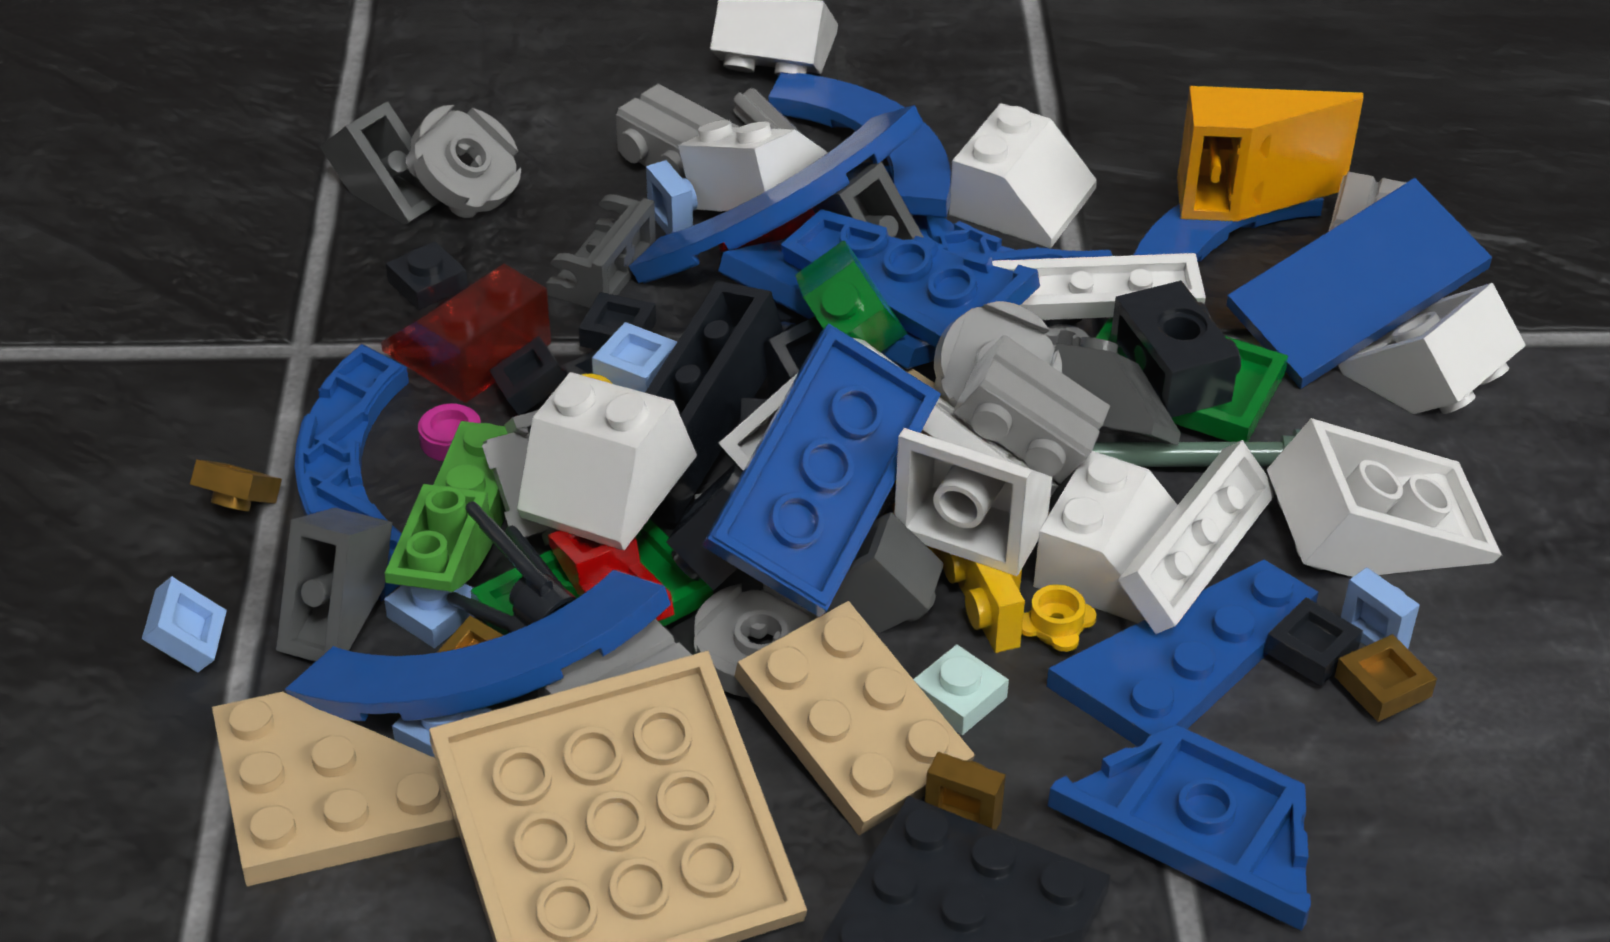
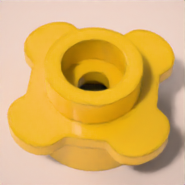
(1058, 617)

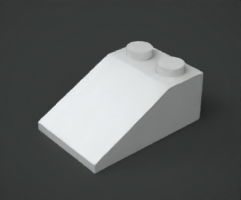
(1377, 505)

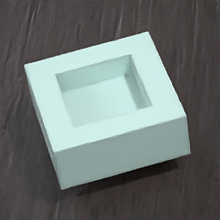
(962, 688)

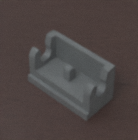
(607, 253)

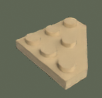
(322, 789)

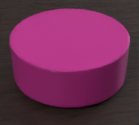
(439, 427)

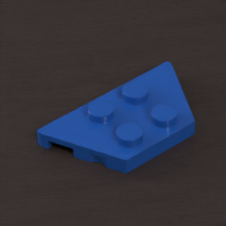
(1202, 815)

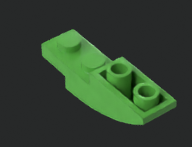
(441, 540)

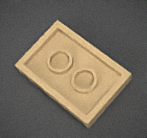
(850, 714)

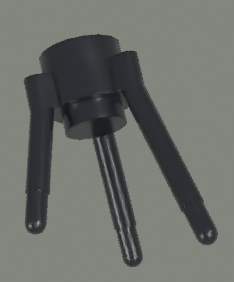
(532, 596)

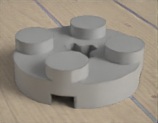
(446, 177)
(976, 332)
(734, 615)

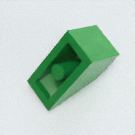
(848, 299)

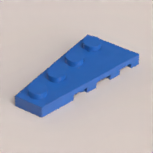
(915, 278)
(1153, 680)

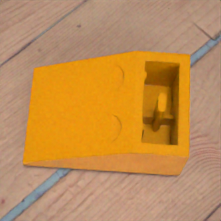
(1263, 149)

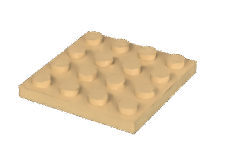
(618, 814)

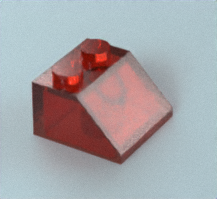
(473, 332)

